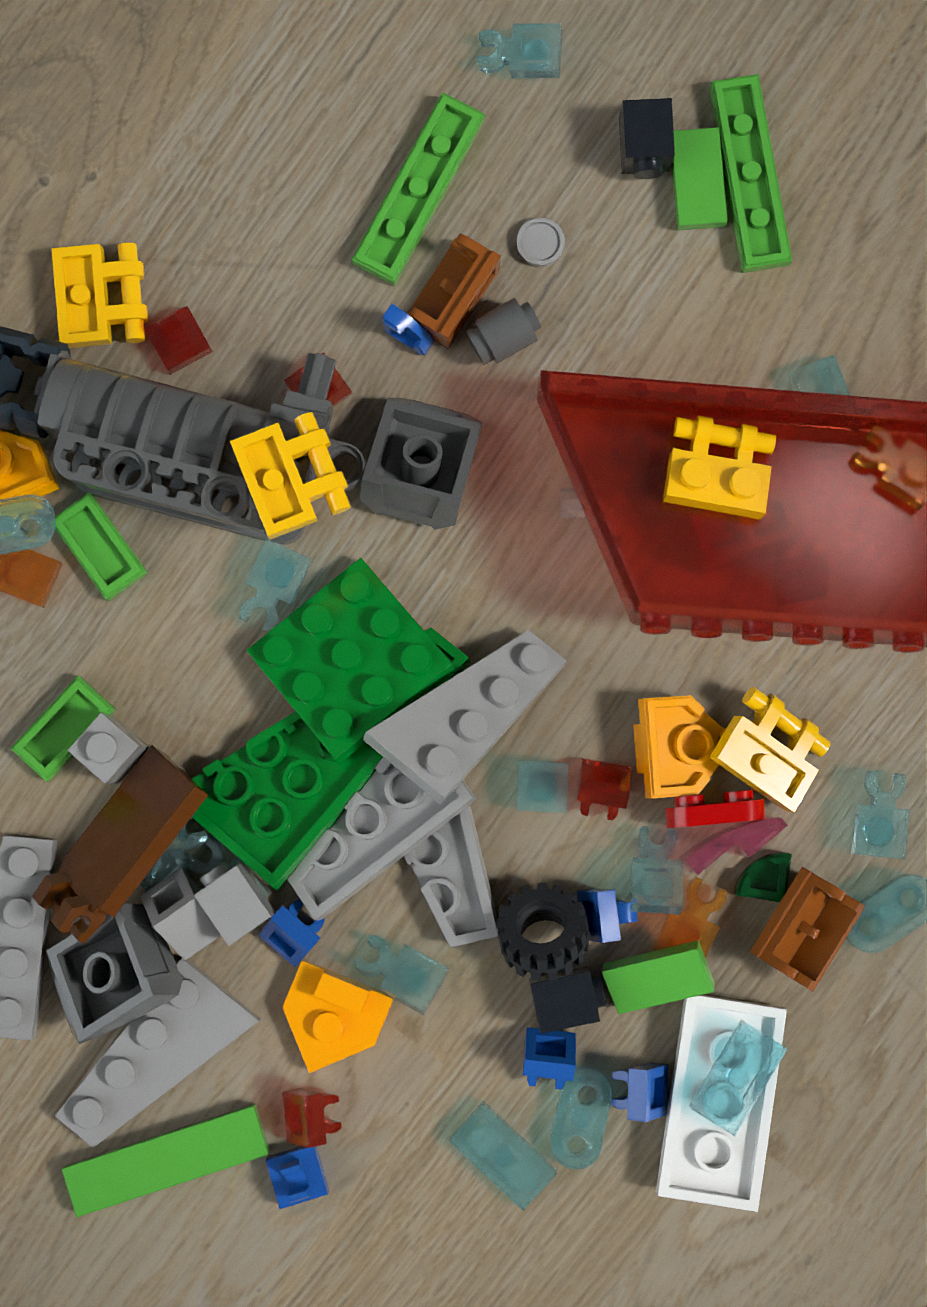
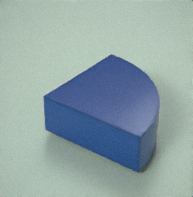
(406, 330)

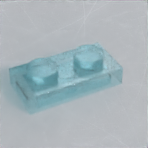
(738, 1077)
(503, 1155)

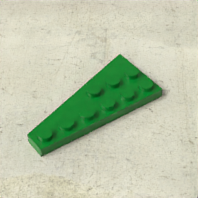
(287, 790)

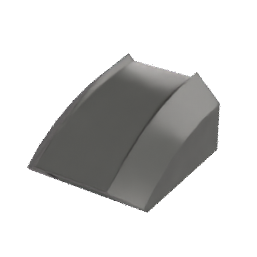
(420, 462)
(113, 975)

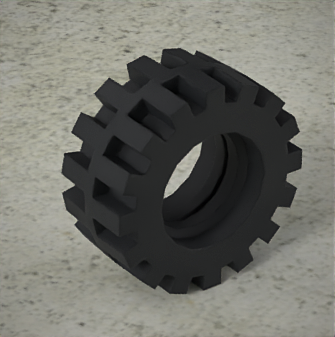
(543, 957)

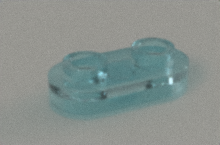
(14, 512)
(890, 916)
(581, 1118)

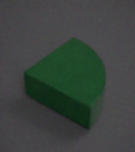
(765, 878)

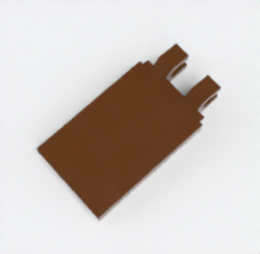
(120, 845)

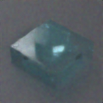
(542, 786)

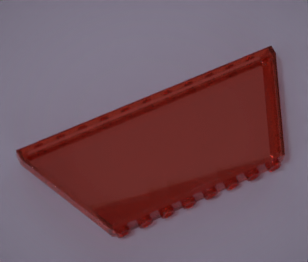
(819, 566)

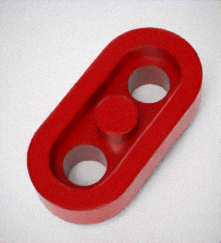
(692, 810)

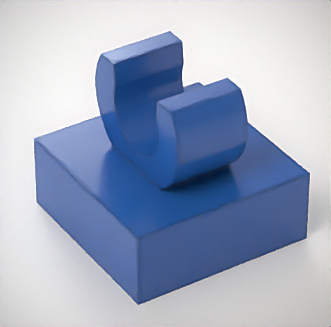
(605, 914)
(290, 935)
(549, 1056)
(646, 1091)
(297, 1176)

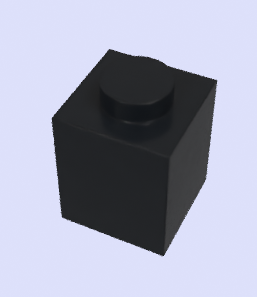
(646, 137)
(568, 1000)

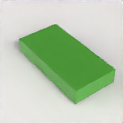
(698, 179)
(99, 547)
(60, 725)
(658, 977)

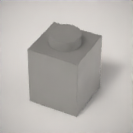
(108, 748)
(233, 901)
(179, 915)

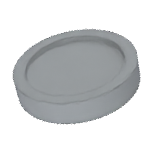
(540, 242)

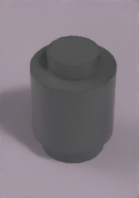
(503, 331)

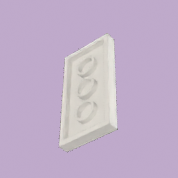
(698, 1156)

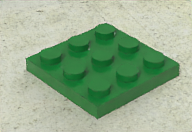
(350, 659)

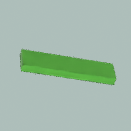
(750, 173)
(418, 189)
(165, 1160)

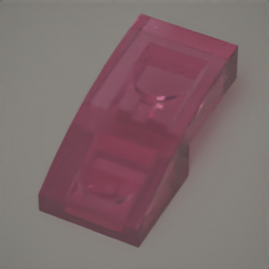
(744, 836)

